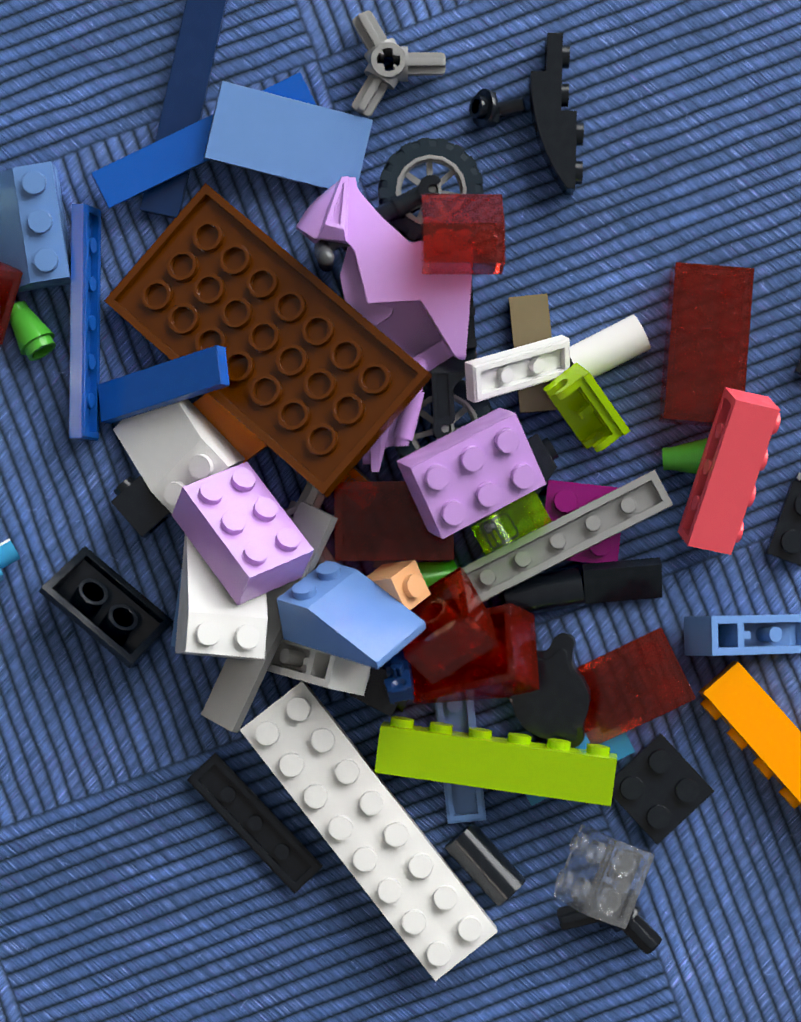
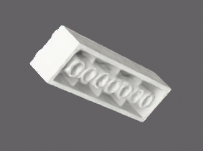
(369, 830)

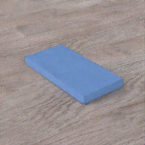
(286, 137)

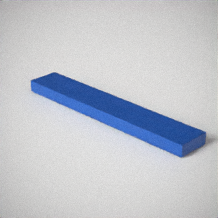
(173, 153)
(85, 322)

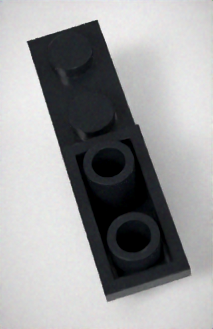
(554, 128)

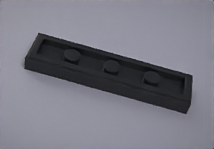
(255, 822)

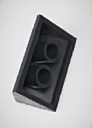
(107, 607)

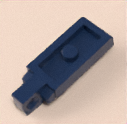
(399, 678)

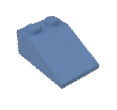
(346, 616)

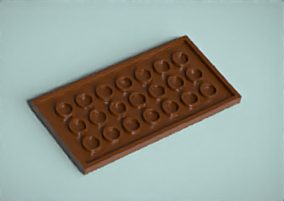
(298, 356)

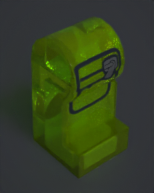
(511, 523)

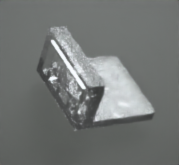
(602, 876)

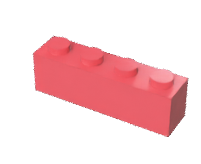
(729, 471)

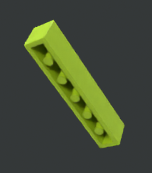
(496, 762)

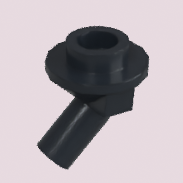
(487, 110)

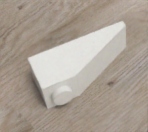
(319, 668)

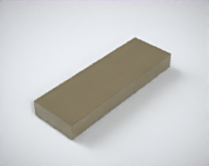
(528, 325)

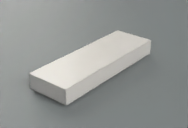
(516, 368)

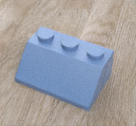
(34, 226)

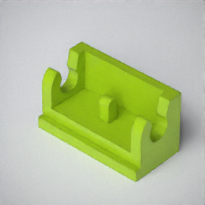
(586, 408)

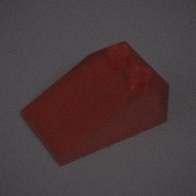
(500, 673)
(633, 686)

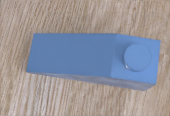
(742, 635)

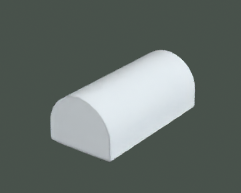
(610, 346)

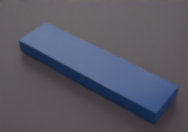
(163, 384)

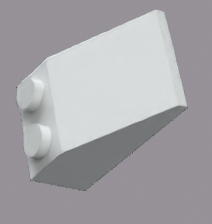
(175, 449)
(211, 619)

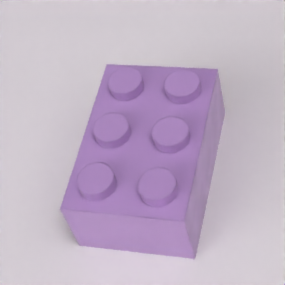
(471, 472)
(242, 532)

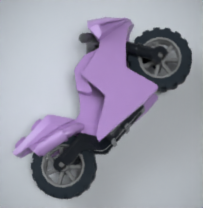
(385, 283)

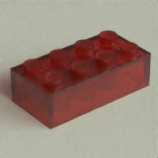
(704, 340)

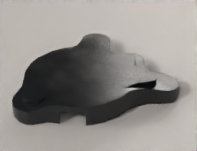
(562, 698)

